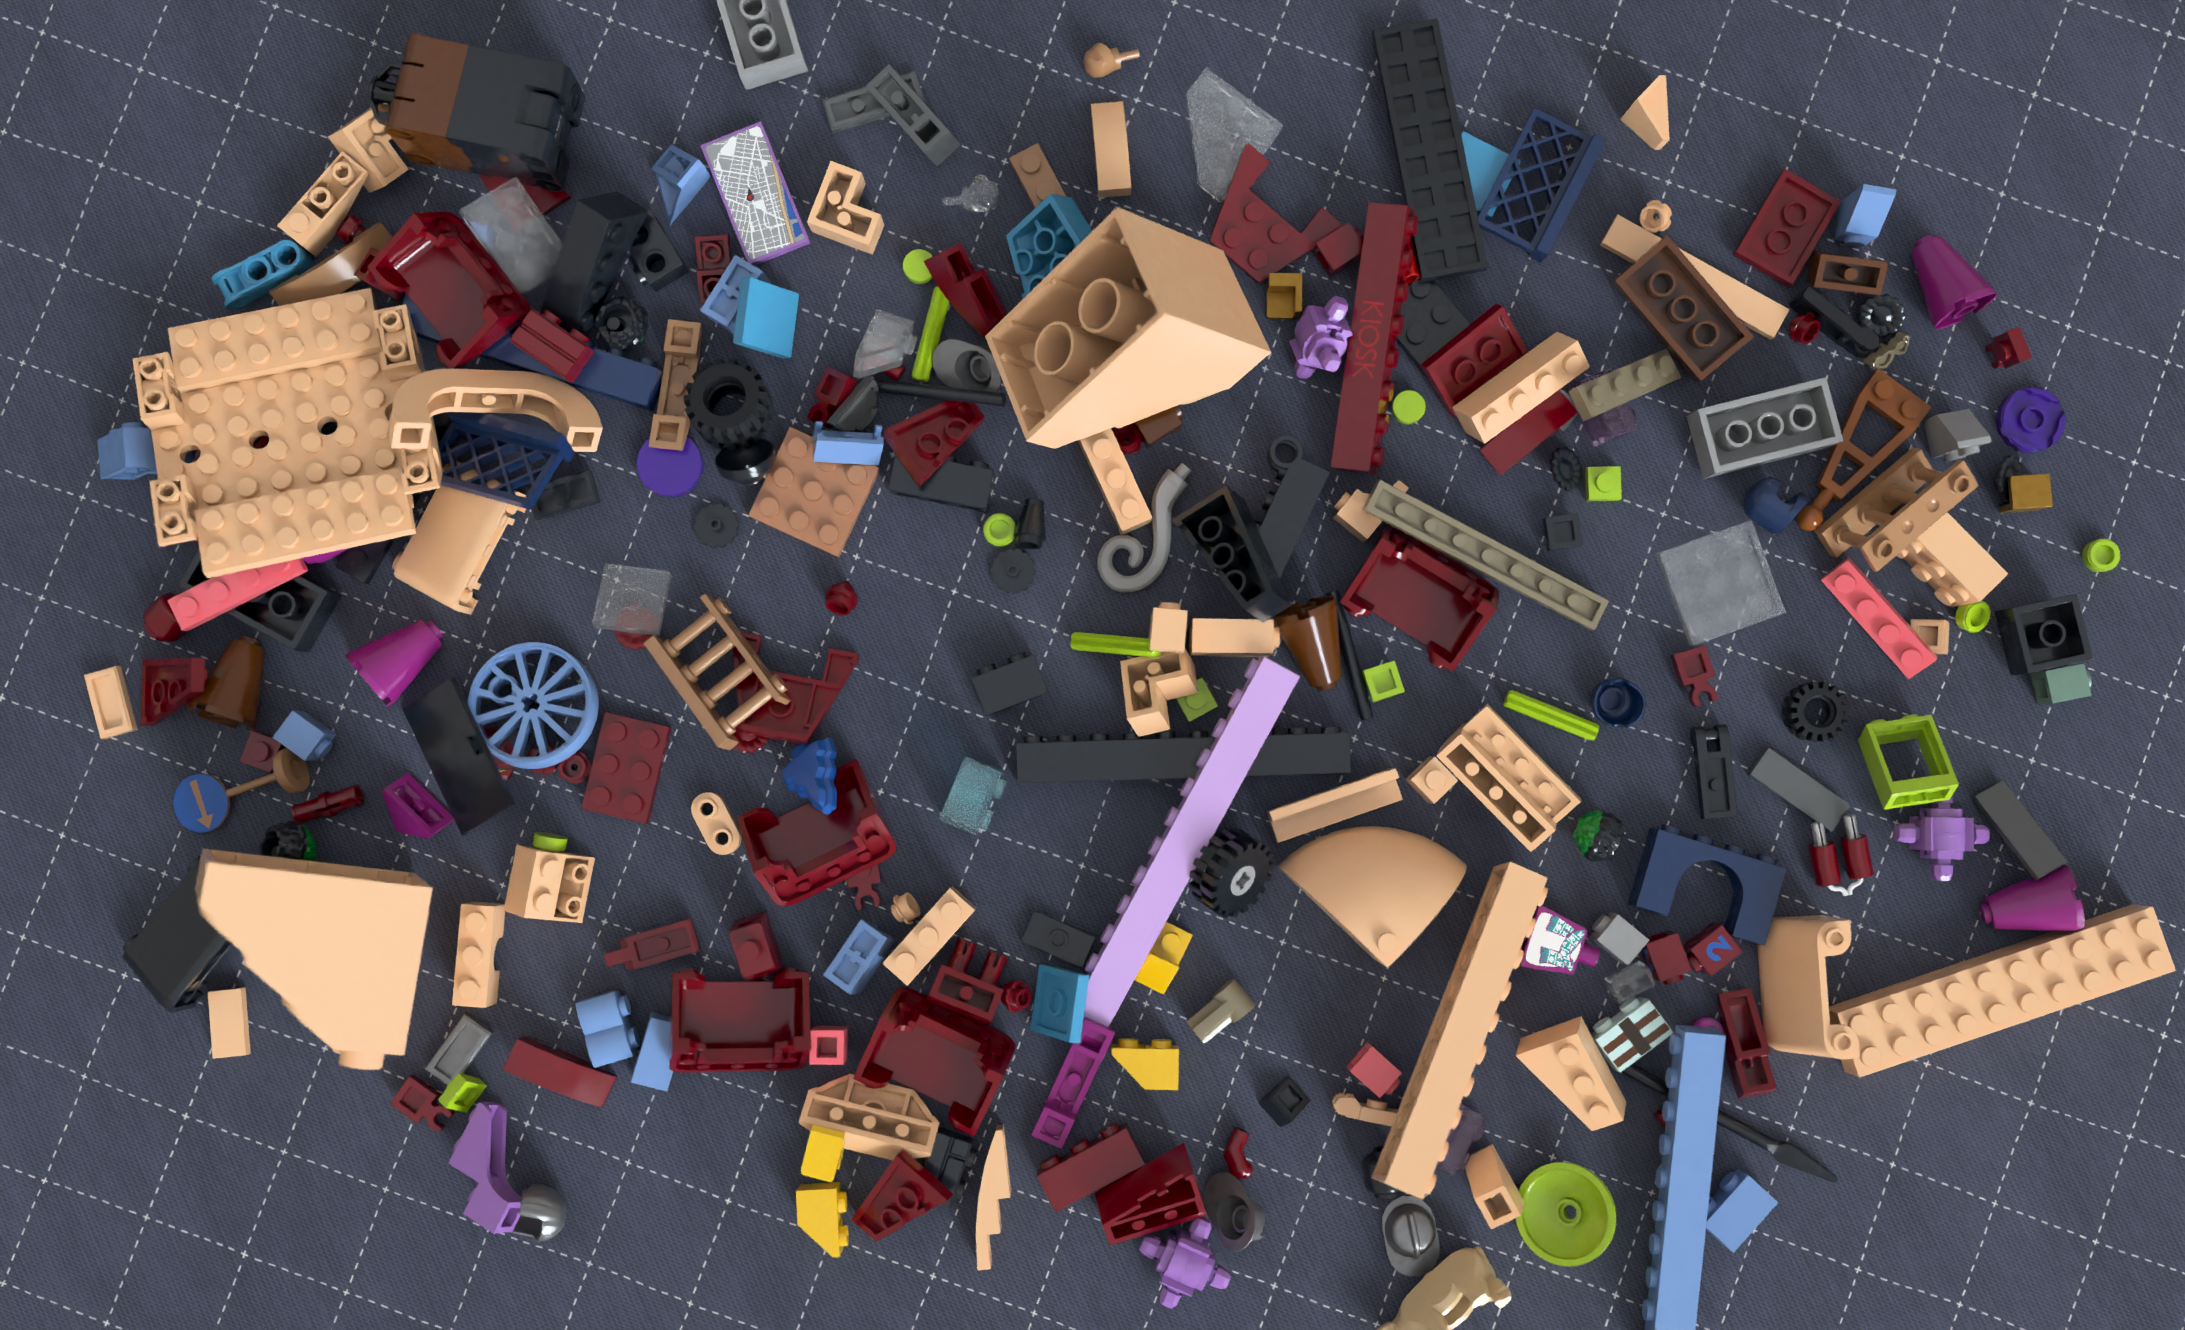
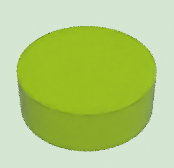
(915, 267)
(1408, 407)
(999, 530)
(2101, 555)
(1973, 616)
(549, 842)

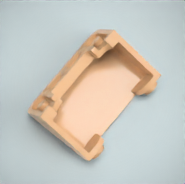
(454, 544)
(1796, 986)

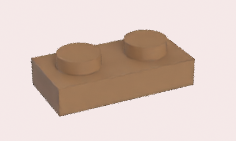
(1035, 174)

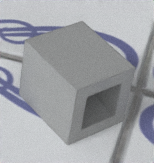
(1618, 937)

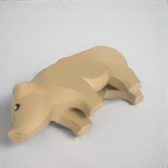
(1450, 1293)

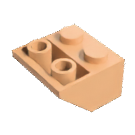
(548, 884)

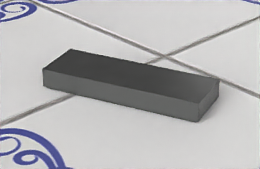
(860, 106)
(1798, 789)
(2019, 830)

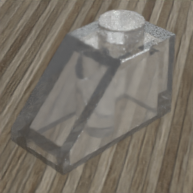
(884, 344)

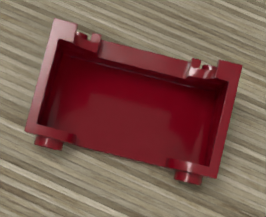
(451, 284)
(1422, 595)
(816, 850)
(739, 1023)
(937, 1056)

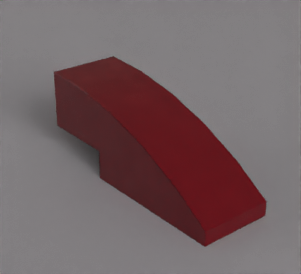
(966, 289)
(1528, 432)
(1745, 1044)
(559, 1071)

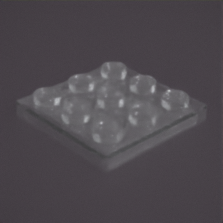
(1720, 583)

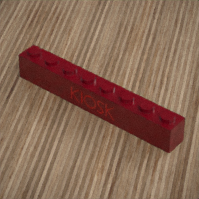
(1372, 346)

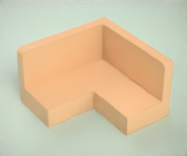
(369, 146)

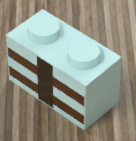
(1630, 1033)

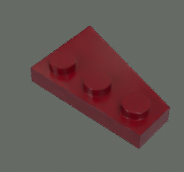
(932, 436)
(169, 686)

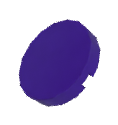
(2030, 420)
(670, 471)

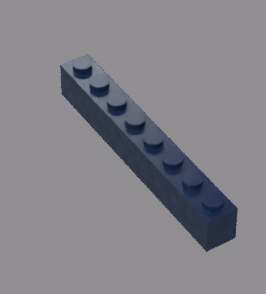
(604, 374)

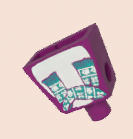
(1557, 944)

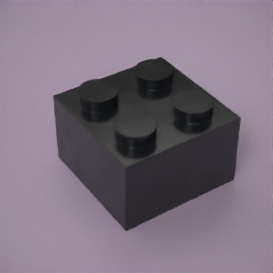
(2043, 635)

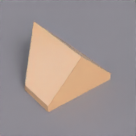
(1650, 115)

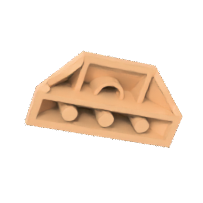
(874, 1120)

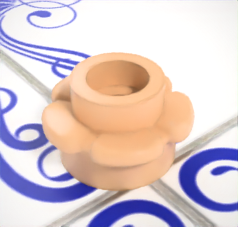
(1647, 216)
(905, 908)

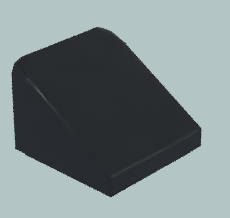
(1284, 1102)

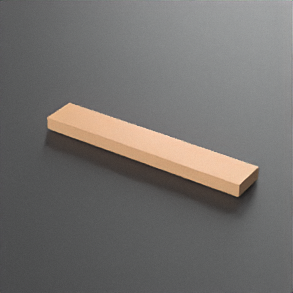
(1750, 306)

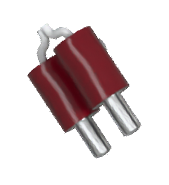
(1855, 853)

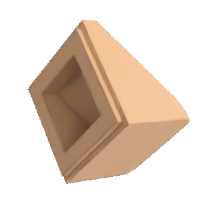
(1933, 633)

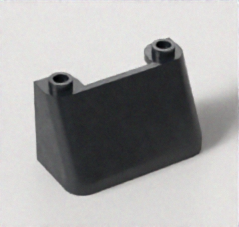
(177, 948)

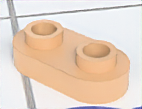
(718, 821)

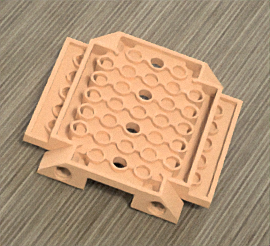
(284, 379)

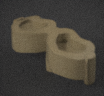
(1885, 354)

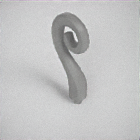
(1164, 497)

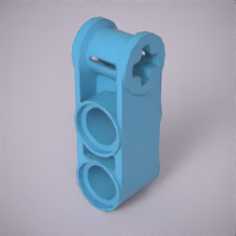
(241, 283)

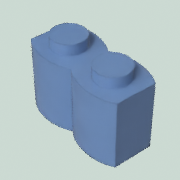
(607, 1028)

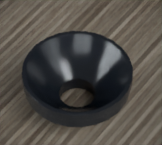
(746, 464)

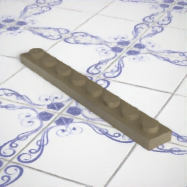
(1485, 555)

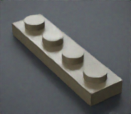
(1624, 384)

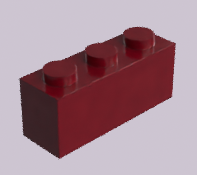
(1089, 1166)

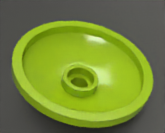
(1545, 1218)

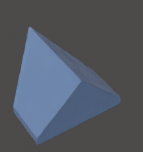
(679, 179)

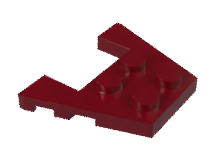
(1253, 232)
(808, 697)

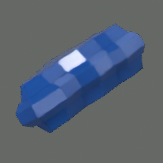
(813, 774)

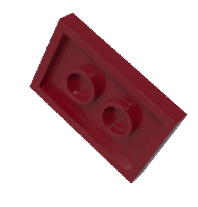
(1786, 228)
(1474, 357)
(626, 768)

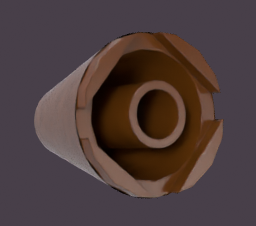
(1313, 639)
(233, 686)

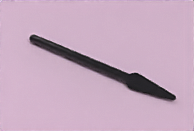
(1783, 1151)

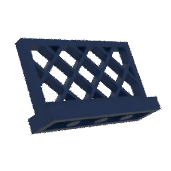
(1565, 196)
(507, 437)

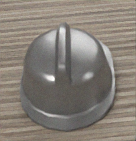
(966, 366)
(1233, 1212)
(1410, 1236)

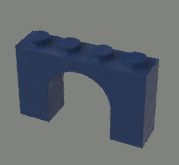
(1754, 881)

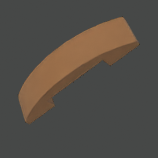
(335, 272)
(682, 360)

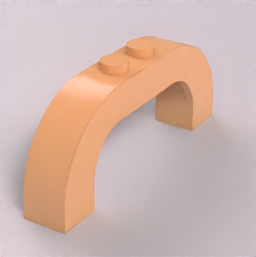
(491, 392)

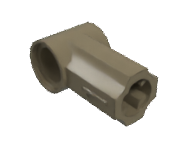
(1227, 1006)

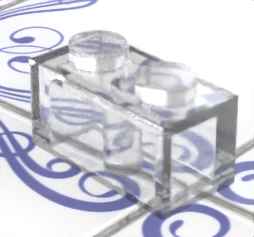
(1629, 982)

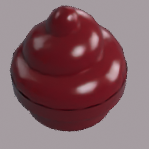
(841, 598)

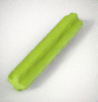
(930, 336)
(1112, 644)
(1551, 715)

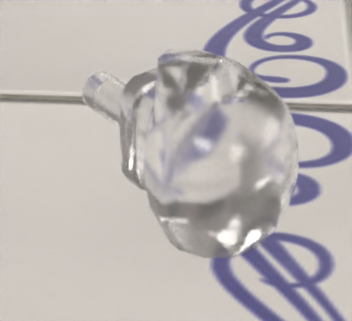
(979, 197)

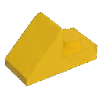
(1164, 958)
(823, 1153)

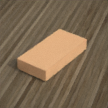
(110, 702)
(229, 1022)

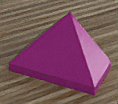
(414, 808)

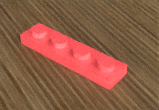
(230, 591)
(1879, 618)

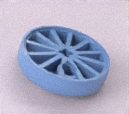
(537, 692)

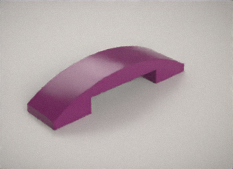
(1072, 1083)

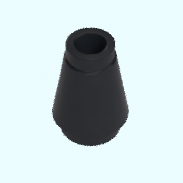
(1031, 525)

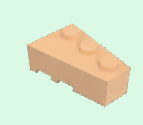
(1575, 1072)

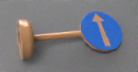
(204, 802)

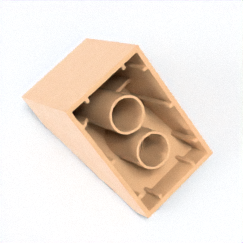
(1124, 332)
(328, 940)

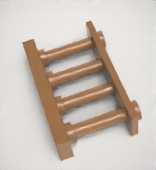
(1885, 494)
(685, 676)

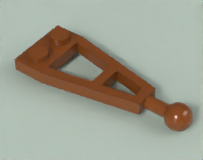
(1889, 401)

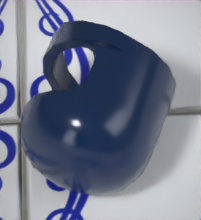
(1768, 510)

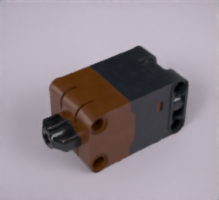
(480, 110)

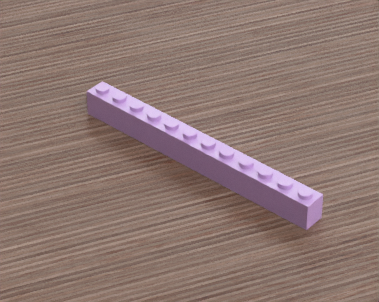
(1188, 830)

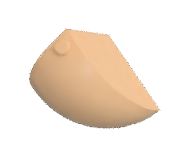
(1377, 884)

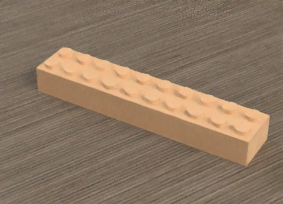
(2003, 988)
(1460, 1030)

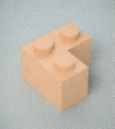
(837, 213)
(1152, 682)

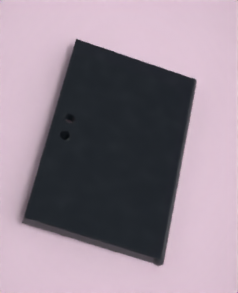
(458, 756)

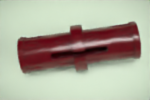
(327, 804)

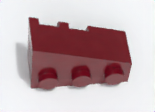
(1151, 1198)

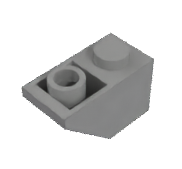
(1955, 435)

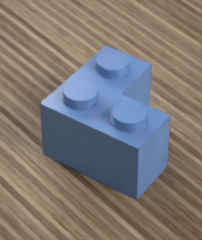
(128, 453)

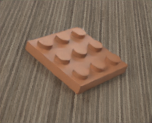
(812, 498)

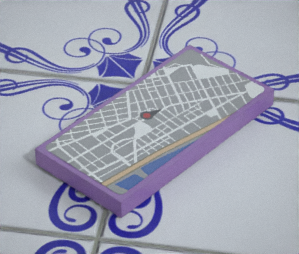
(755, 194)

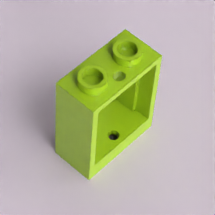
(1914, 791)

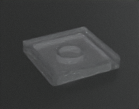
(632, 599)

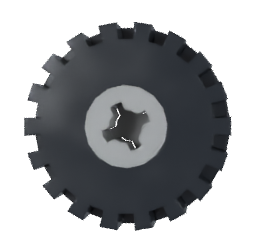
(1231, 872)

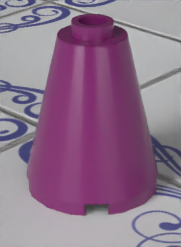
(1948, 282)
(396, 658)
(2036, 905)

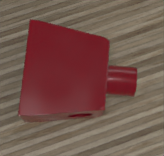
(755, 946)

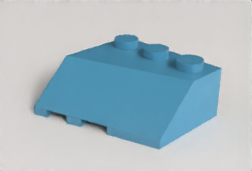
(1046, 239)

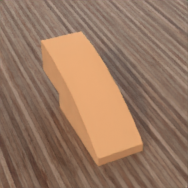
(1111, 149)

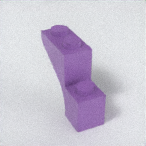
(482, 1158)

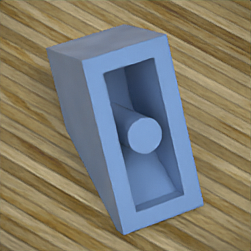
(1863, 215)

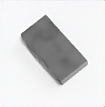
(459, 1049)

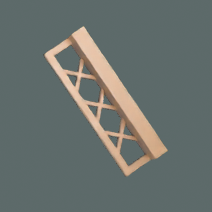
(1335, 805)

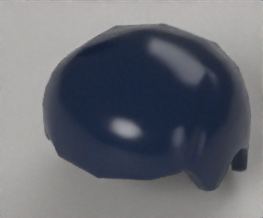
(1618, 702)

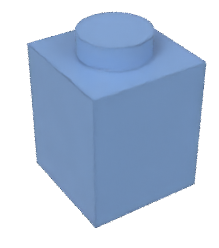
(305, 736)

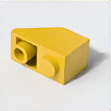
(1150, 1065)
(821, 1215)

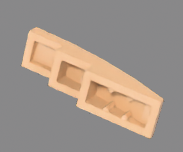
(994, 1186)

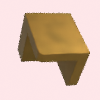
(1284, 296)
(2028, 493)

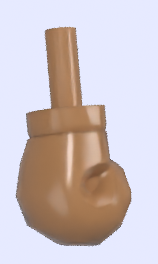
(1102, 61)

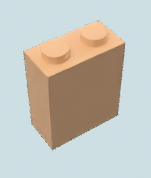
(1232, 637)

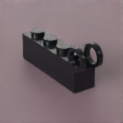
(1291, 503)

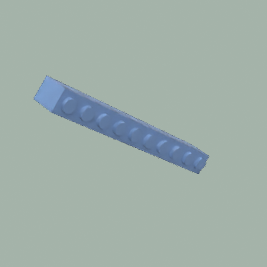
(1684, 1178)

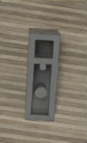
(913, 115)

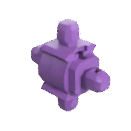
(1321, 337)
(1941, 836)
(1185, 1262)

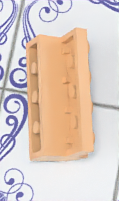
(1508, 777)

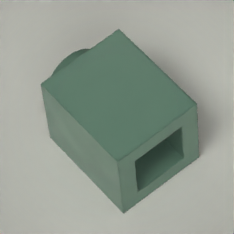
(2061, 684)

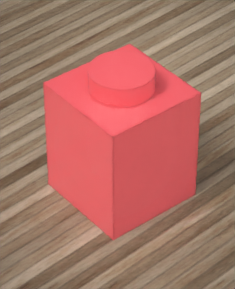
(829, 1045)
(1374, 1071)

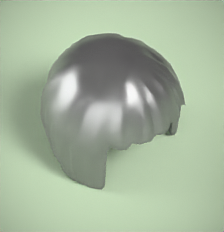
(541, 1213)

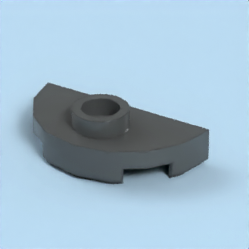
(858, 407)

